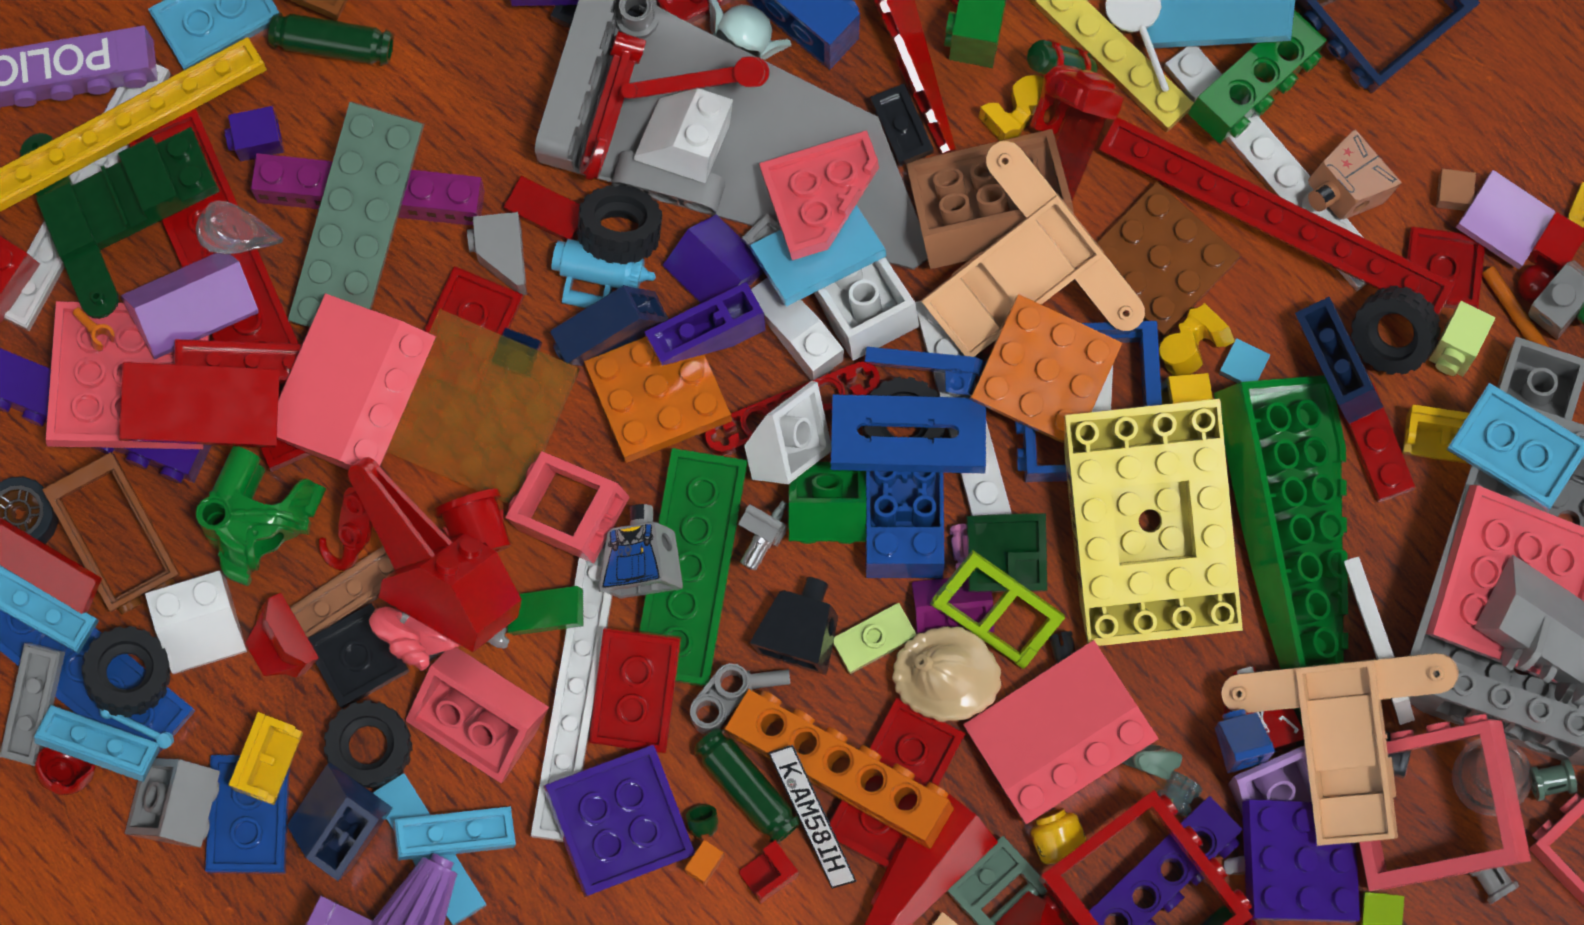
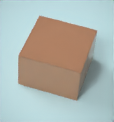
(1455, 189)

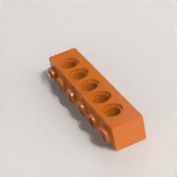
(920, 823)

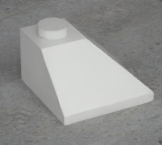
(789, 438)

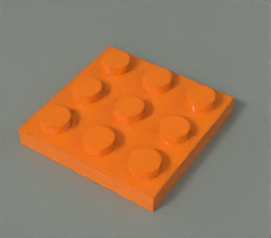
(1044, 368)
(655, 403)

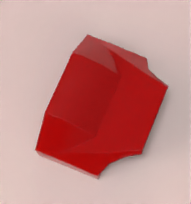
(279, 641)

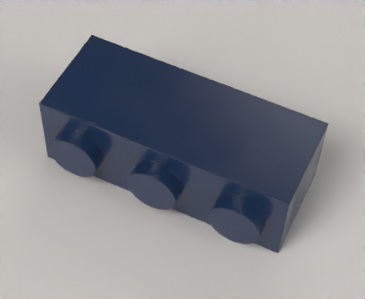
(1339, 360)

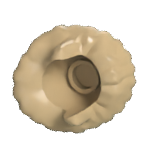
(947, 674)

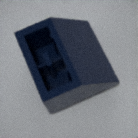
(337, 821)

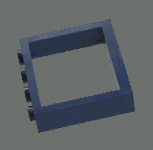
(1362, 71)

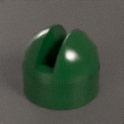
(702, 820)

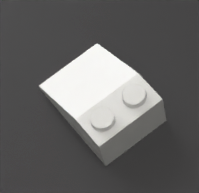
(868, 308)

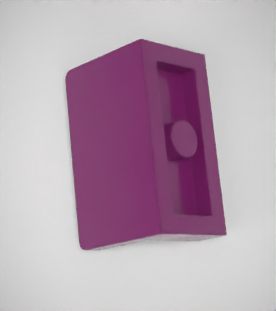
(973, 604)

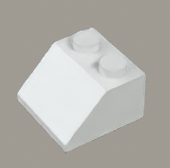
(686, 133)
(196, 622)

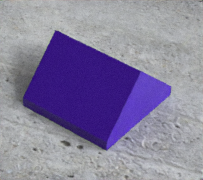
(711, 260)

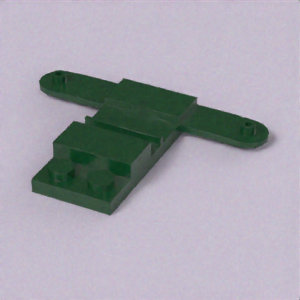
(117, 202)

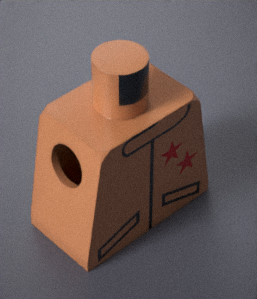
(1351, 179)

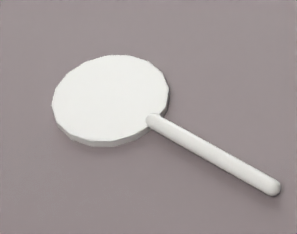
(1135, 17)

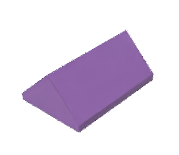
(190, 302)

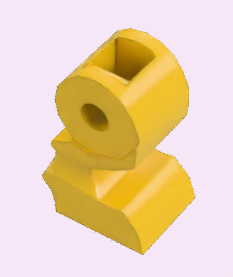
(1024, 100)
(1182, 350)

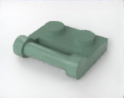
(990, 878)

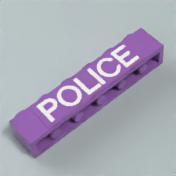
(77, 66)

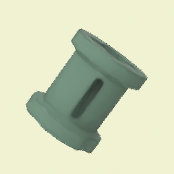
(1553, 780)

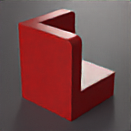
(1557, 243)
(769, 872)

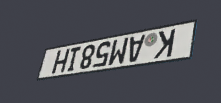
(812, 816)

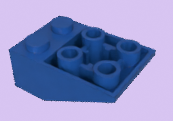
(904, 524)

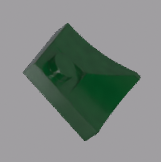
(1012, 544)

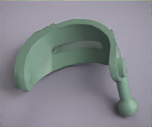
(1155, 761)

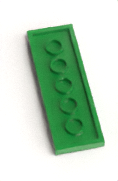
(703, 511)

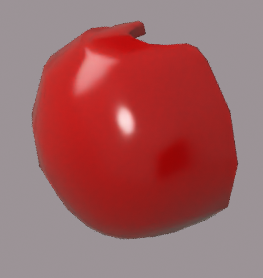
(62, 772)

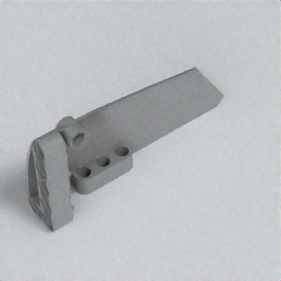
(764, 124)

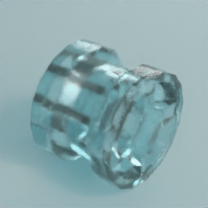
(1181, 792)

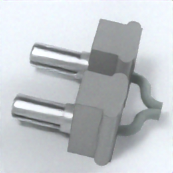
(767, 531)

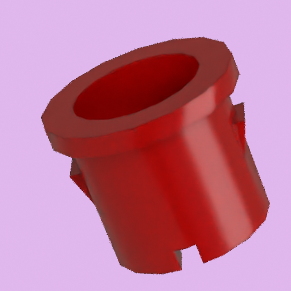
(477, 517)

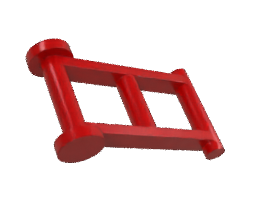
(748, 72)

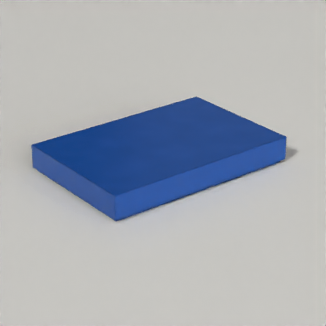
(245, 831)

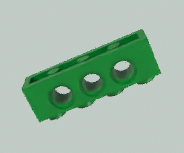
(1222, 116)

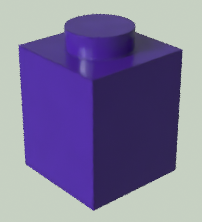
(254, 133)

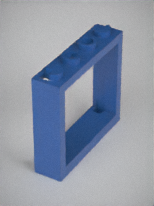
(1147, 337)

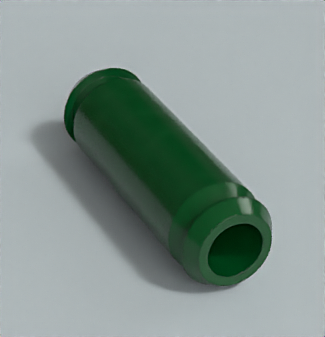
(331, 38)
(746, 785)

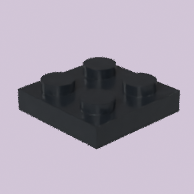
(355, 658)

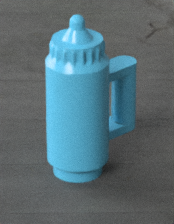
(576, 263)

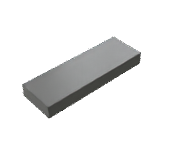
(31, 699)

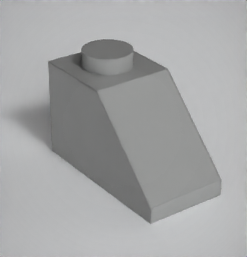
(500, 248)

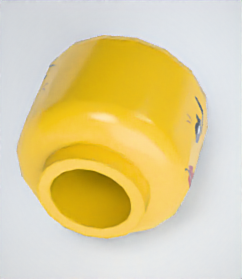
(1057, 835)

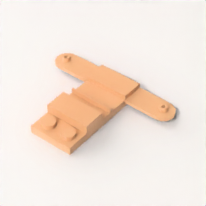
(1030, 261)
(1345, 733)

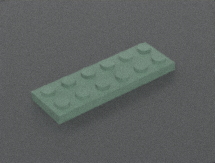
(357, 210)

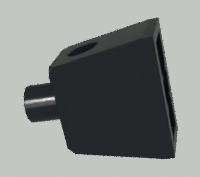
(799, 628)

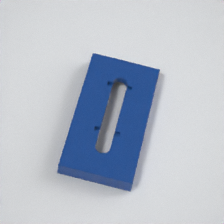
(908, 454)

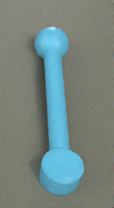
(164, 739)

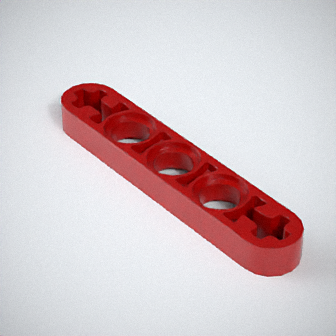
(767, 405)

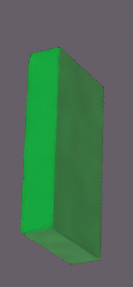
(549, 611)

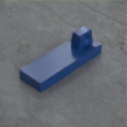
(958, 370)

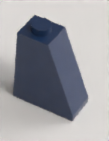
(608, 324)

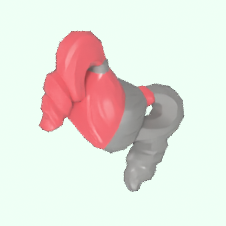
(414, 640)

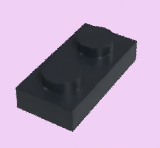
(901, 125)

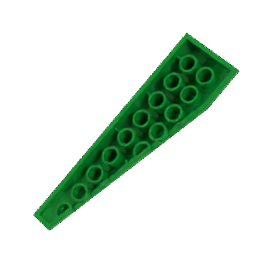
(1288, 491)

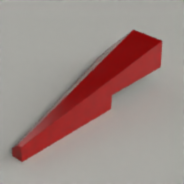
(916, 67)
(923, 875)

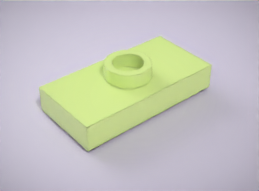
(874, 638)

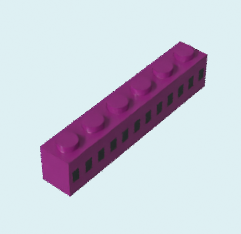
(426, 198)

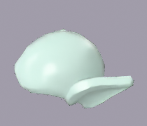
(746, 29)

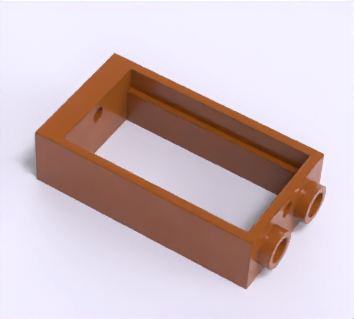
(79, 480)

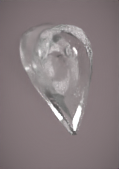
(232, 229)

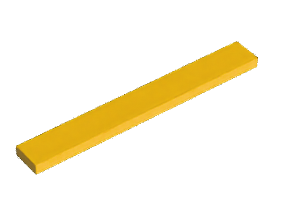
(128, 121)

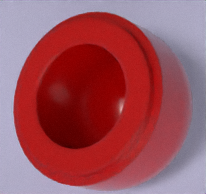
(1534, 281)

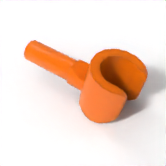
(94, 329)

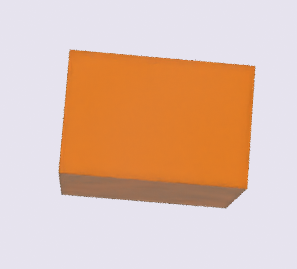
(704, 862)

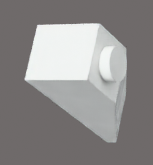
(799, 332)

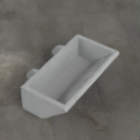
(1538, 625)

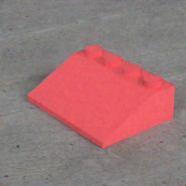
(350, 383)
(1060, 732)

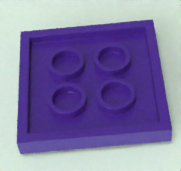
(619, 820)
(1288, 871)

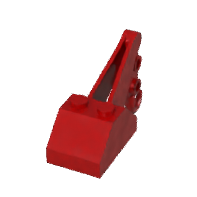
(438, 580)

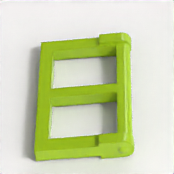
(1014, 589)

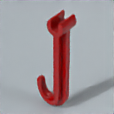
(626, 53)

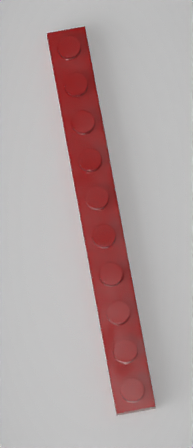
(1271, 213)

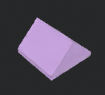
(1278, 779)

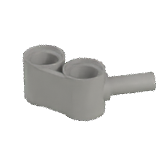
(726, 701)

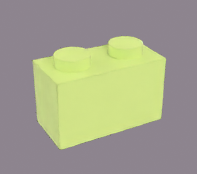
(1461, 339)

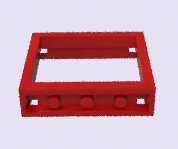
(1184, 837)

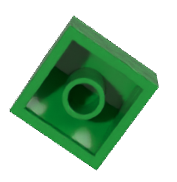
(975, 31)
(828, 505)

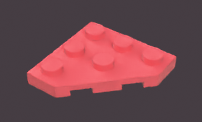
(818, 190)

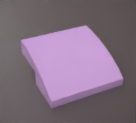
(1505, 219)

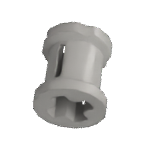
(1495, 883)

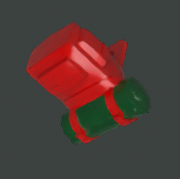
(1072, 81)

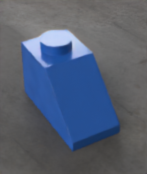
(1243, 740)

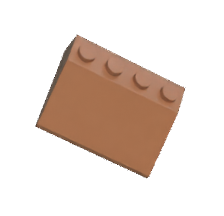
(963, 203)

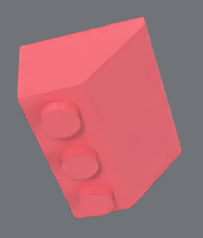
(476, 713)

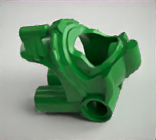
(248, 528)

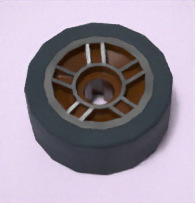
(29, 497)

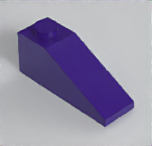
(708, 326)

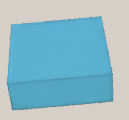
(1244, 362)

